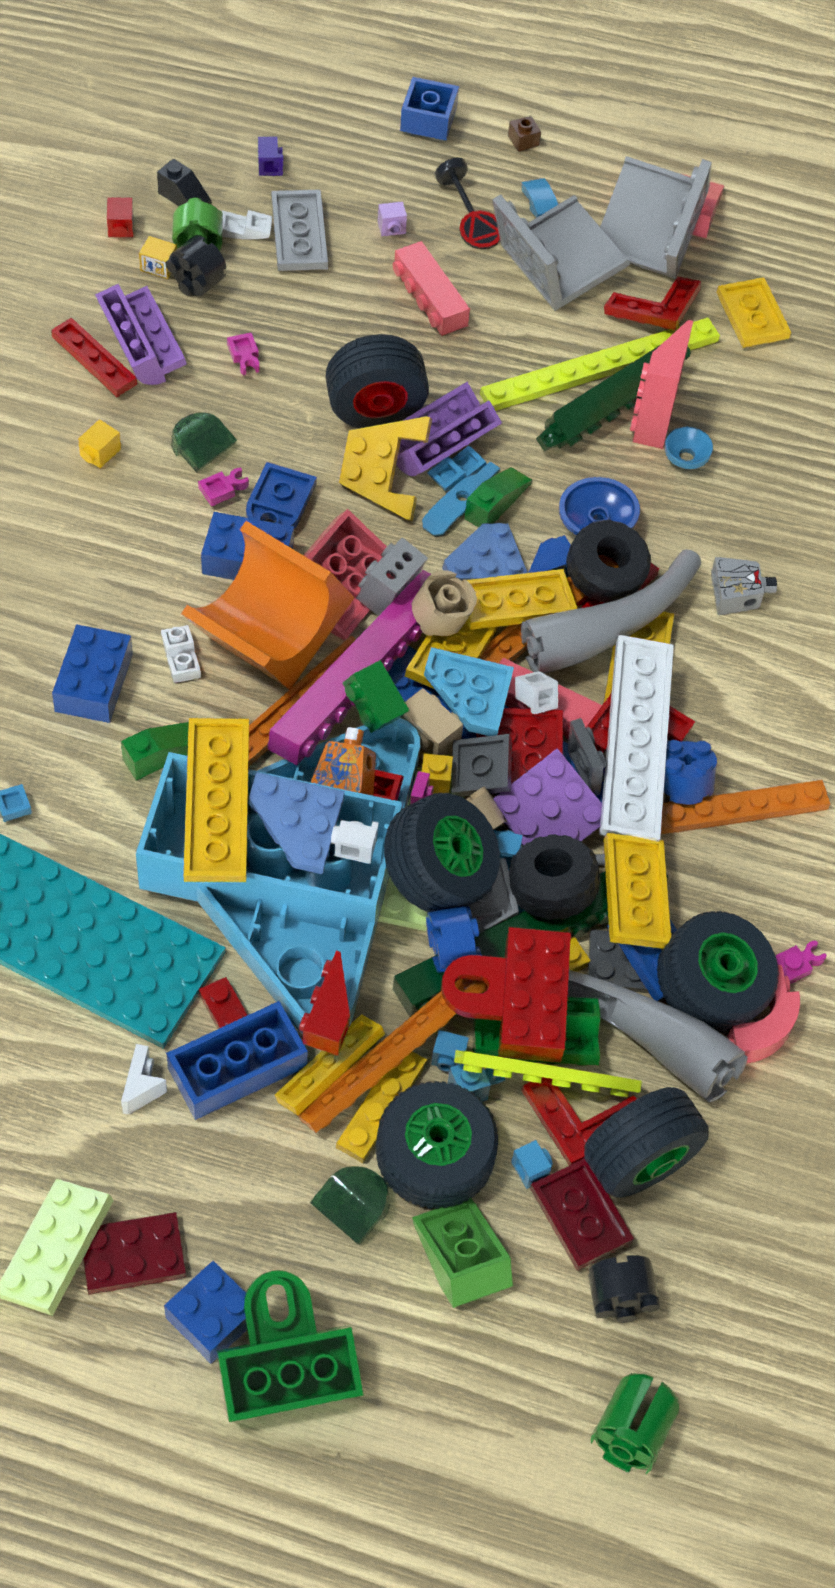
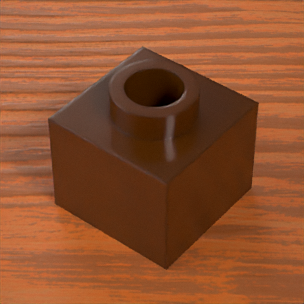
(524, 133)

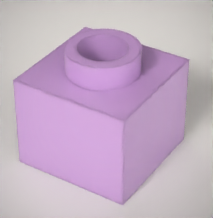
(392, 218)

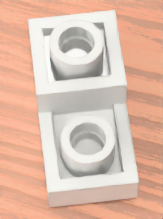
(181, 654)

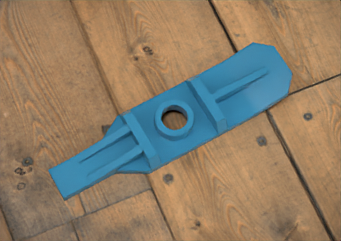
(449, 508)

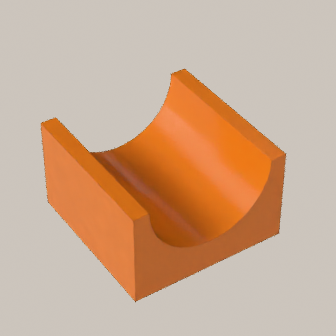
(274, 608)

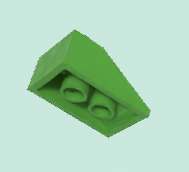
(464, 1252)

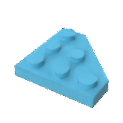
(470, 688)

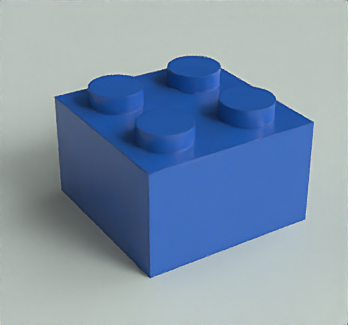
(429, 108)
(209, 1311)

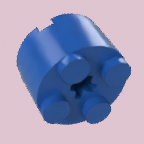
(689, 771)
(451, 935)

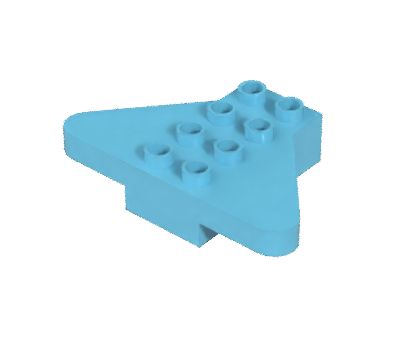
(284, 916)

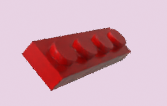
(94, 357)

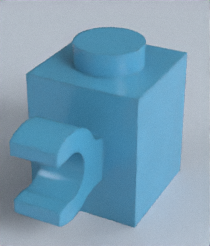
(476, 1082)

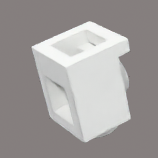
(537, 691)
(355, 840)

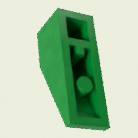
(495, 496)
(148, 749)

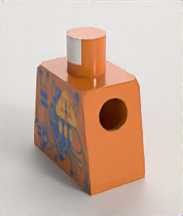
(347, 764)

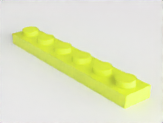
(534, 1072)

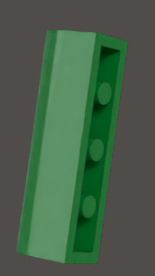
(580, 1037)

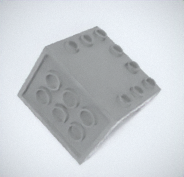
(655, 213)
(560, 250)

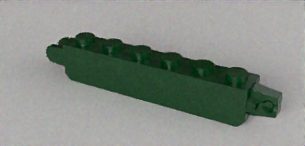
(595, 406)

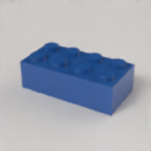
(237, 1060)

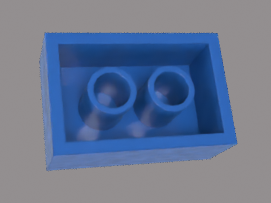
(225, 543)
(92, 673)

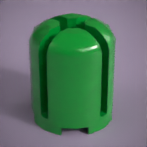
(613, 1434)

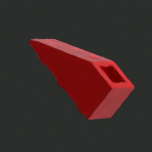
(330, 1015)

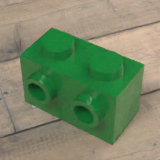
(375, 696)

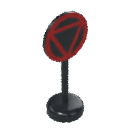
(477, 227)

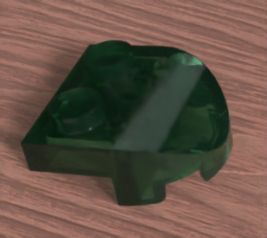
(201, 439)
(354, 1201)

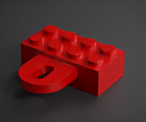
(523, 992)

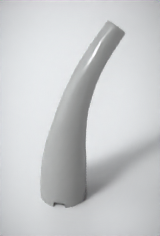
(582, 633)
(677, 1040)

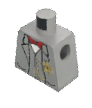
(739, 585)

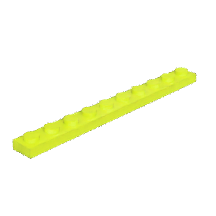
(587, 367)

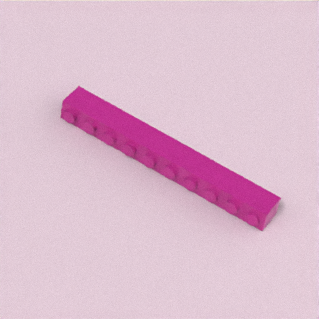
(326, 699)

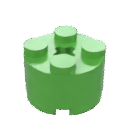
(197, 219)

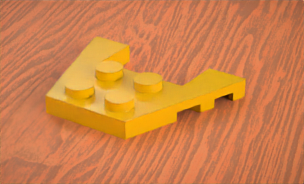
(372, 461)

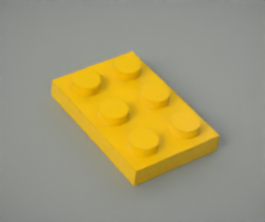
(753, 312)

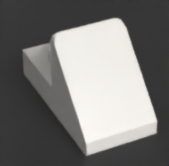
(140, 1085)

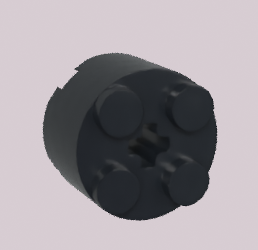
(196, 266)
(623, 1288)

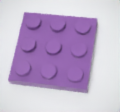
(550, 801)

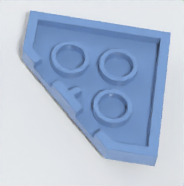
(486, 554)
(298, 818)

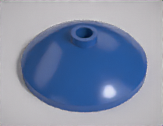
(598, 500)

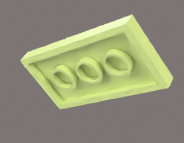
(54, 1246)

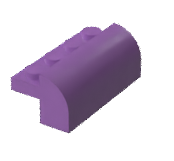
(141, 333)
(455, 423)

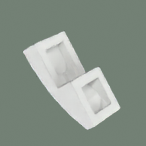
(252, 226)

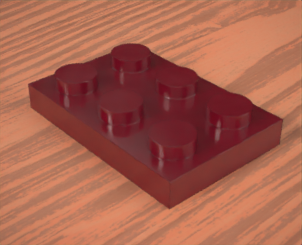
(581, 1214)
(134, 1254)

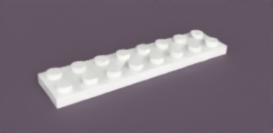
(637, 738)

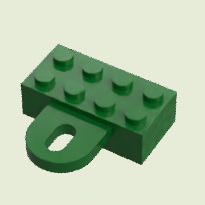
(288, 1359)

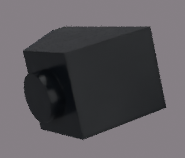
(180, 184)

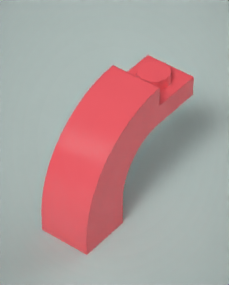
(768, 1035)

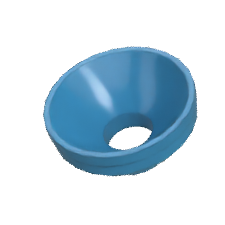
(690, 441)

